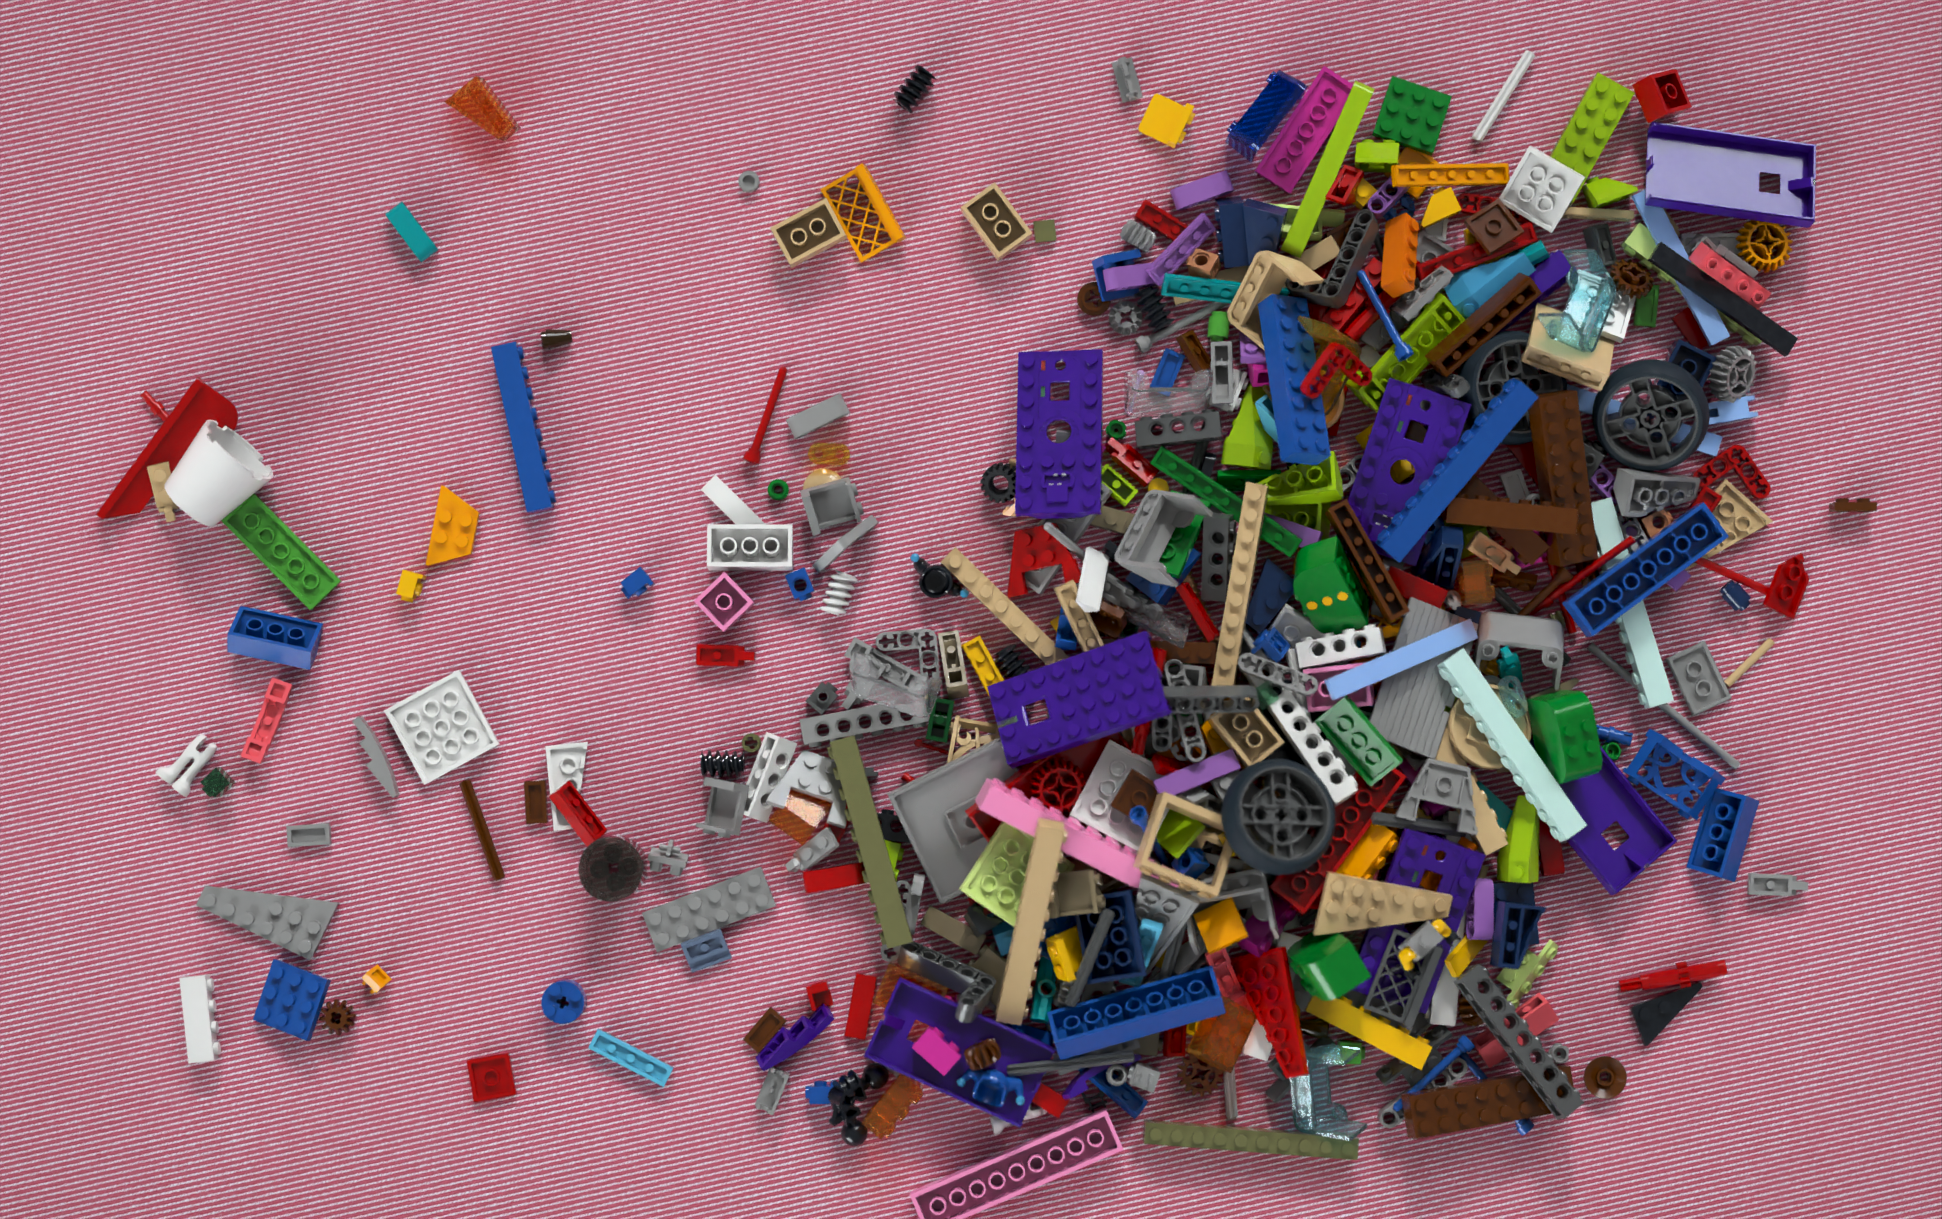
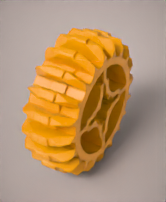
(1763, 260)

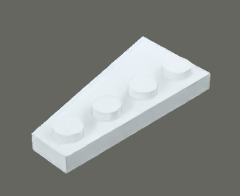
(564, 764)

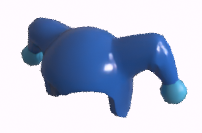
(992, 1086)

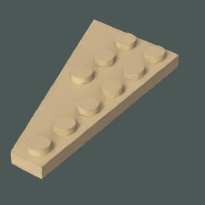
(1736, 516)
(1364, 903)

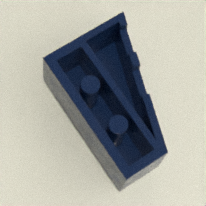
(1263, 226)
(1231, 232)
(1441, 557)
(1269, 596)
(1513, 932)

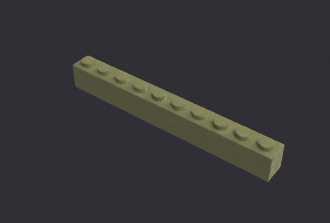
(871, 842)
(1247, 1139)

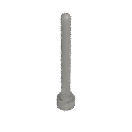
(1145, 342)
(1069, 544)

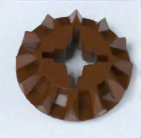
(1089, 308)

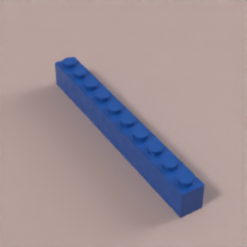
(1456, 469)

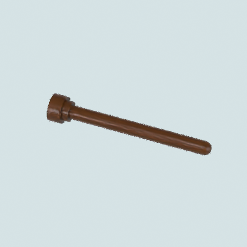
(1561, 576)

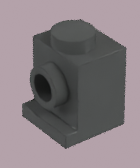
(819, 705)

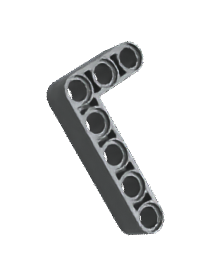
(1350, 259)
(1196, 705)
(973, 984)

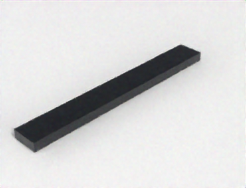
(1722, 299)

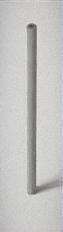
(1667, 709)

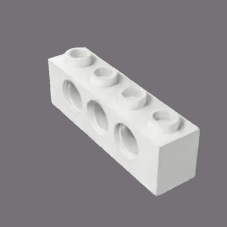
(1374, 646)
(766, 773)

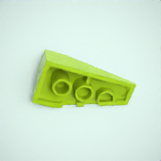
(1248, 442)
(1306, 484)
(1520, 857)

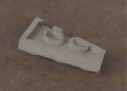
(1416, 299)

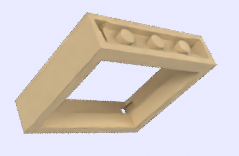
(1167, 875)

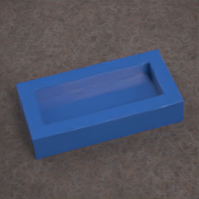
(1167, 369)

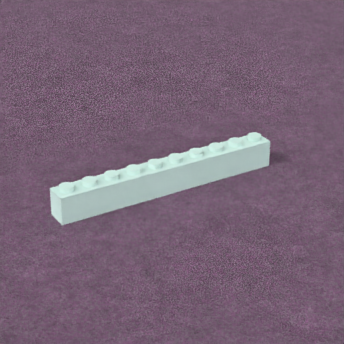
(1634, 624)
(1511, 745)

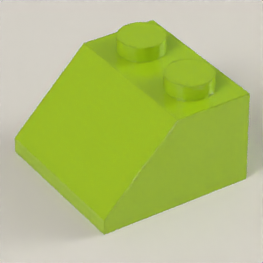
(1376, 156)

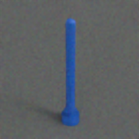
(1402, 350)
(1139, 817)
(1462, 1047)
(1523, 1125)

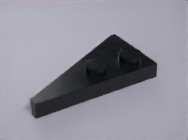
(1658, 1012)

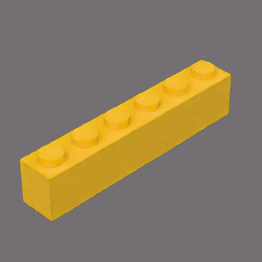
(1371, 1030)

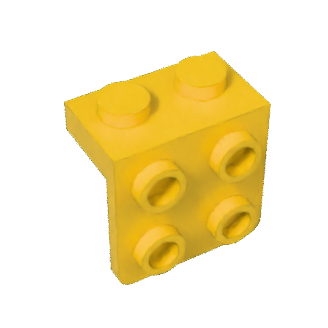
(1166, 120)
(1065, 953)

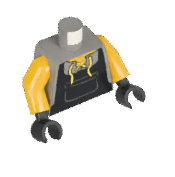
(1421, 942)

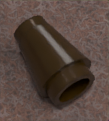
(554, 338)
(1315, 1027)

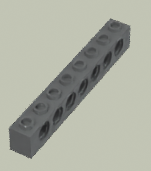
(1507, 1037)

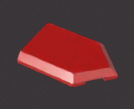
(1787, 587)

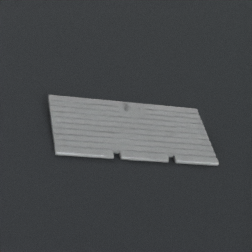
(1413, 701)

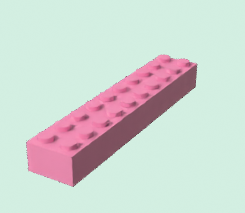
(1081, 842)
(1018, 1169)

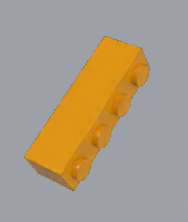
(1370, 852)

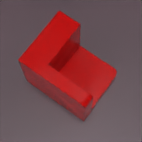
(818, 994)

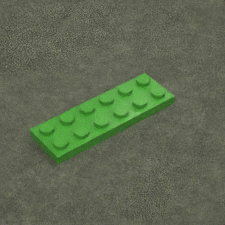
(282, 551)

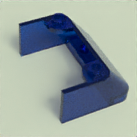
(1265, 114)

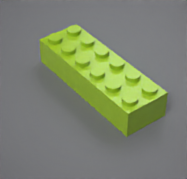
(1591, 125)

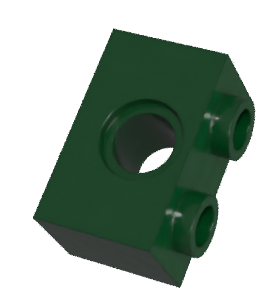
(940, 720)

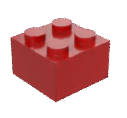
(1661, 95)

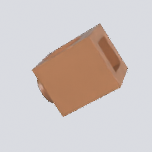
(1203, 264)
(1647, 522)

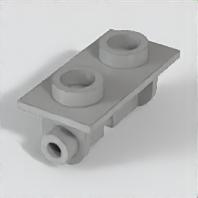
(1127, 79)

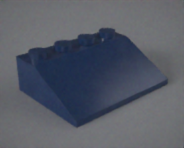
(1122, 949)

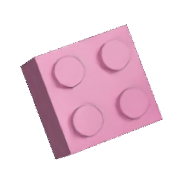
(724, 602)

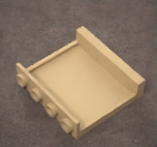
(1560, 359)

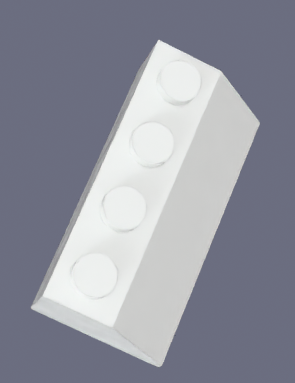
(749, 547)

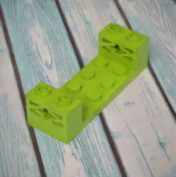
(1426, 332)

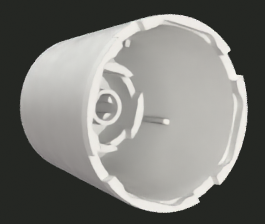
(216, 474)

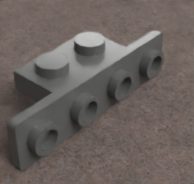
(1413, 1075)
(1282, 1085)

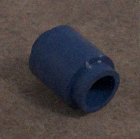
(1735, 595)

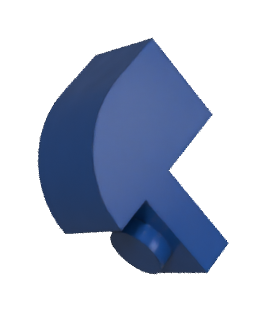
(1065, 636)

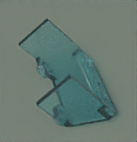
(1588, 303)
(1311, 1095)

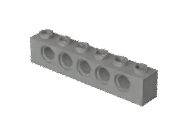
(810, 725)

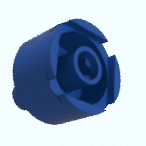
(574, 995)

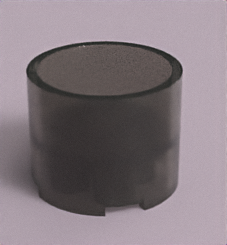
(596, 873)

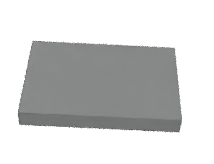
(1698, 678)

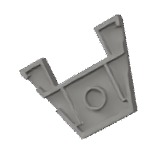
(815, 777)
(1443, 785)

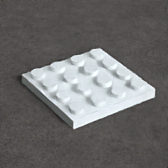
(442, 727)
(1101, 788)

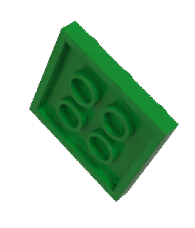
(1412, 115)

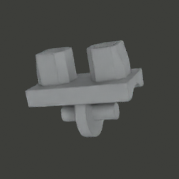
(668, 855)

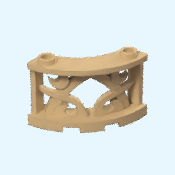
(967, 742)

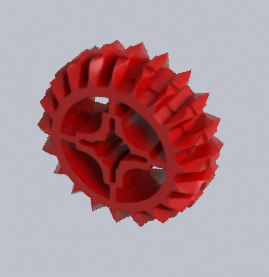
(1053, 769)

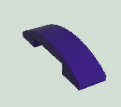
(1078, 1083)

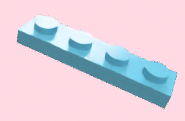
(1149, 935)
(630, 1057)

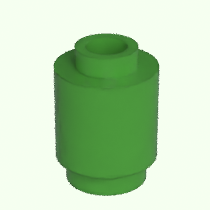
(1218, 326)

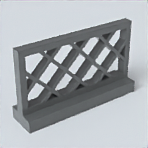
(1418, 989)

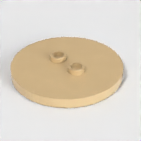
(1473, 744)

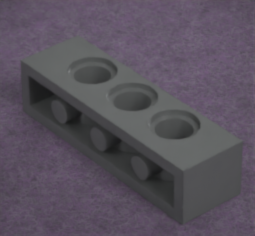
(1211, 431)
(1210, 587)

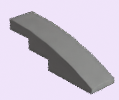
(380, 763)

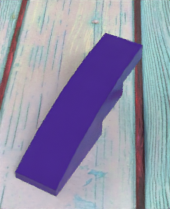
(790, 1041)

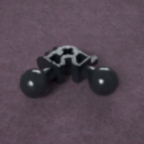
(843, 1097)

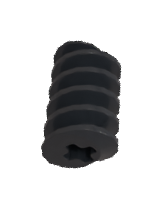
(913, 88)
(1154, 308)
(1011, 661)
(722, 764)

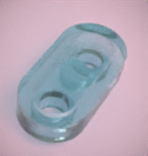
(1512, 696)

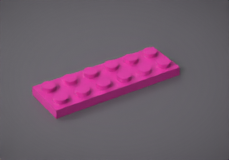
(1305, 131)

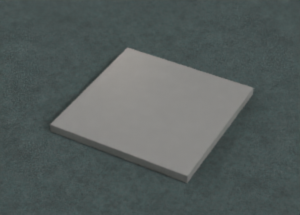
(936, 819)

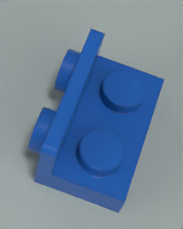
(1273, 643)

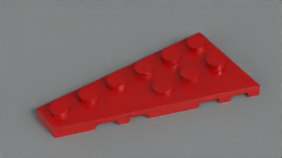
(1274, 1004)

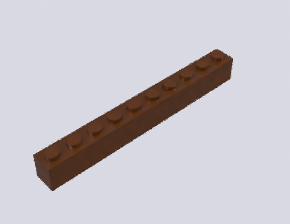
(1525, 542)

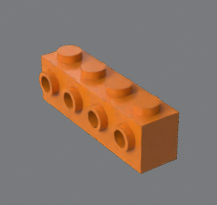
(1399, 255)

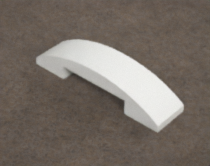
(730, 503)

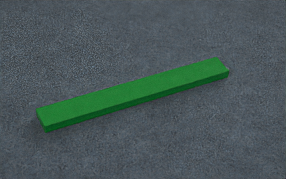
(1222, 498)

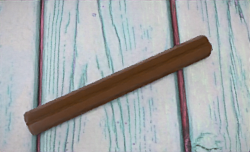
(482, 830)

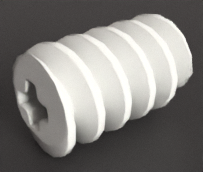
(839, 593)

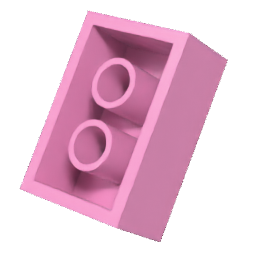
(1322, 700)

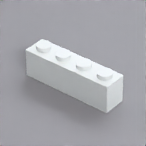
(199, 1018)

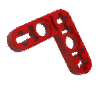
(1338, 362)
(1730, 463)

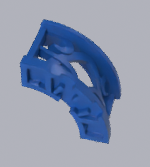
(1702, 774)

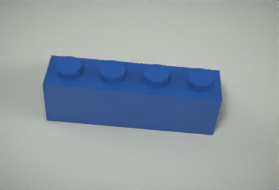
(274, 637)
(1723, 834)

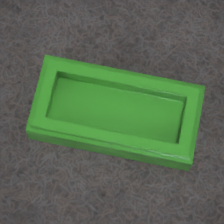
(1646, 309)

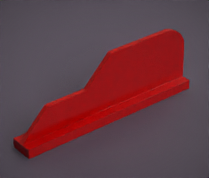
(169, 444)

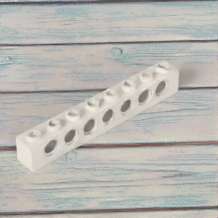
(1298, 739)

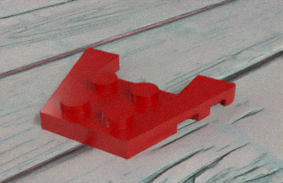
(1037, 550)

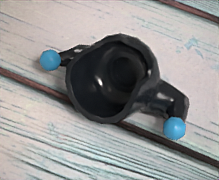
(936, 580)

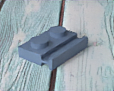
(706, 950)

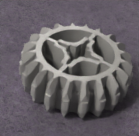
(1732, 373)

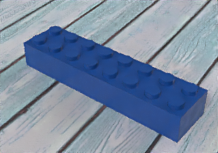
(1289, 359)
(1645, 569)
(1136, 1012)

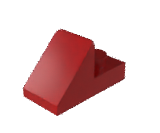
(1345, 184)

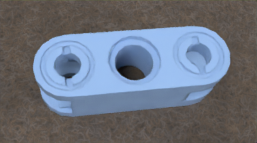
(1726, 411)

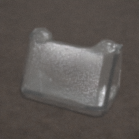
(1156, 401)
(915, 701)

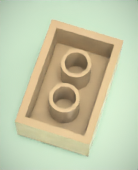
(996, 221)
(808, 233)
(1246, 734)

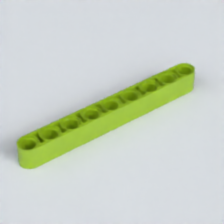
(1327, 169)

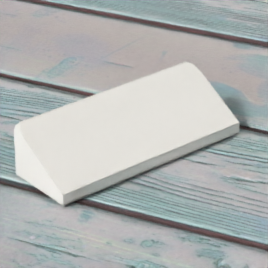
(1092, 580)

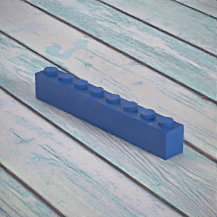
(522, 427)

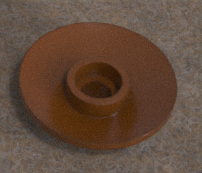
(1615, 1079)

